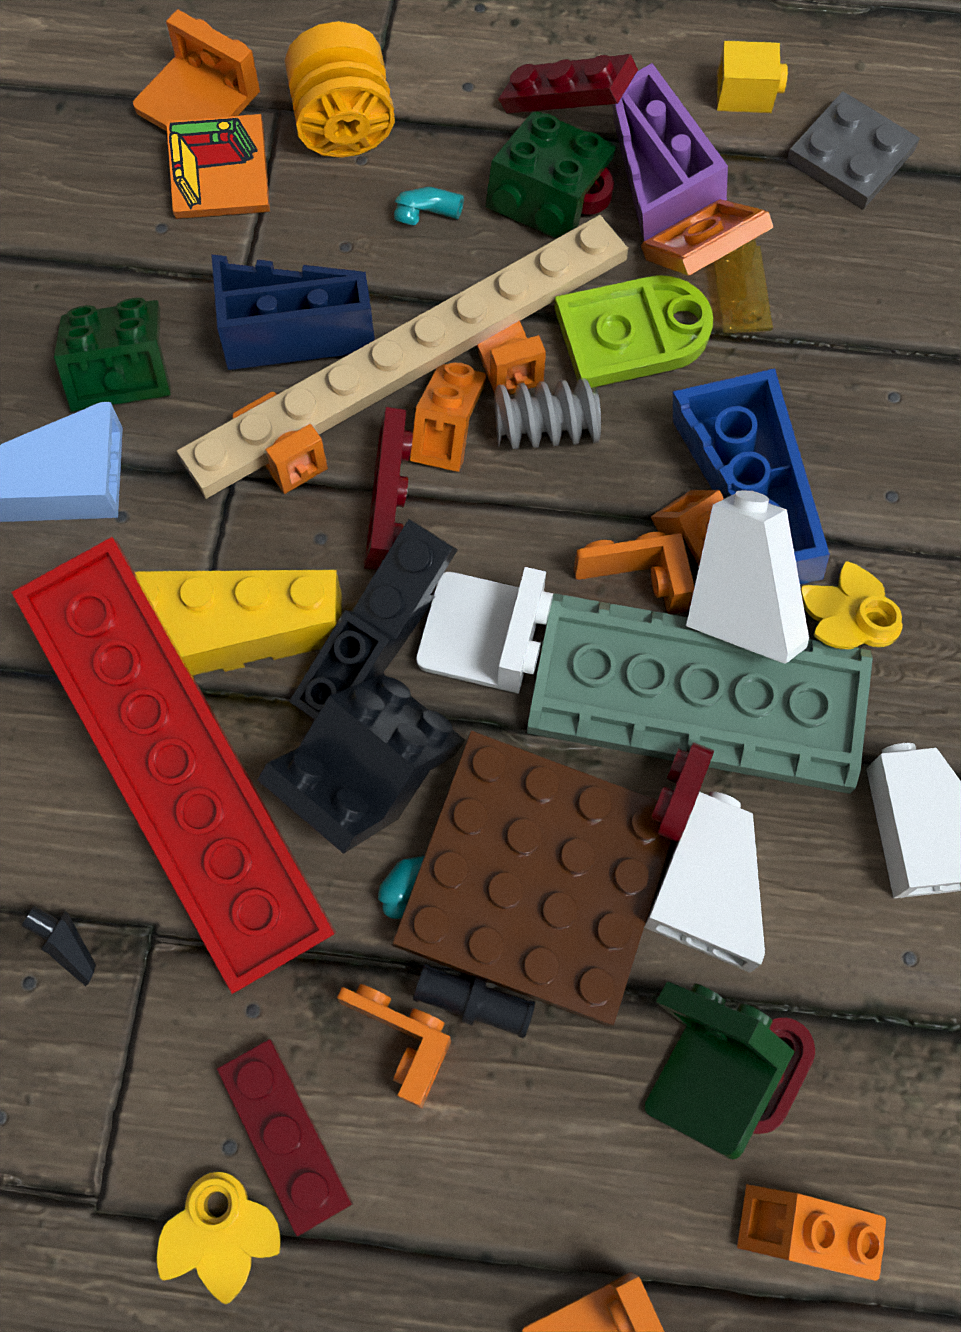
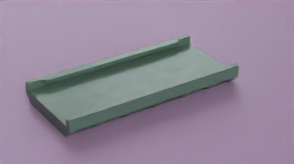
(658, 686)

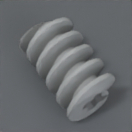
(547, 413)

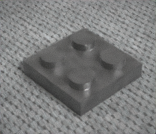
(852, 150)

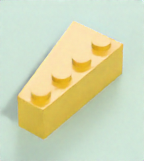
(244, 615)

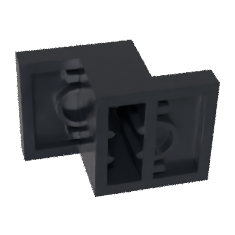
(361, 761)

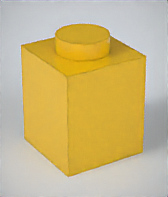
(750, 76)

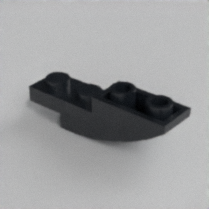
(381, 620)

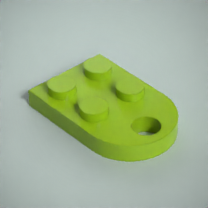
(631, 328)

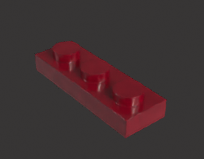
(568, 84)
(388, 486)
(285, 1137)

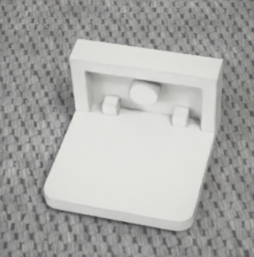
(485, 629)

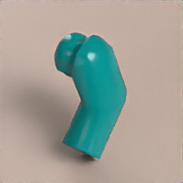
(427, 199)
(398, 886)

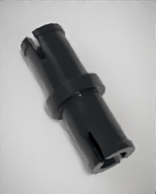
(474, 1001)

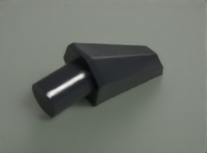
(62, 942)

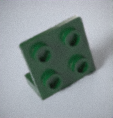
(111, 354)

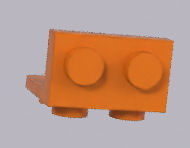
(203, 80)

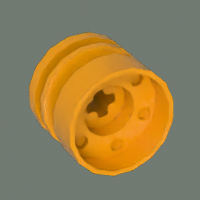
(339, 89)

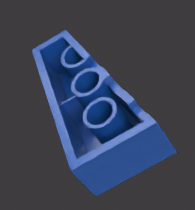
(747, 443)

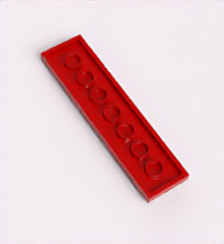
(173, 764)

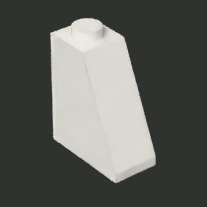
(750, 579)
(918, 819)
(713, 885)

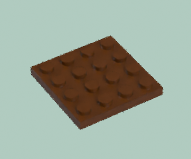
(536, 880)

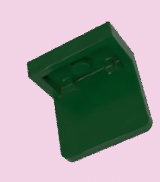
(546, 173)
(718, 1070)

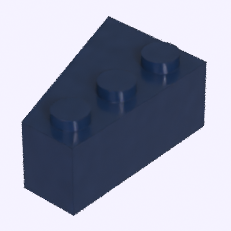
(289, 314)

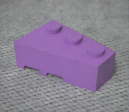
(665, 155)

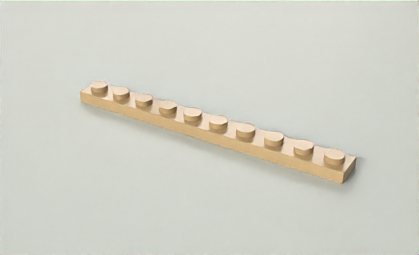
(404, 354)

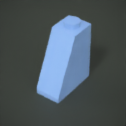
(64, 469)

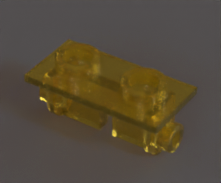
(743, 290)

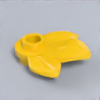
(853, 611)
(217, 1245)

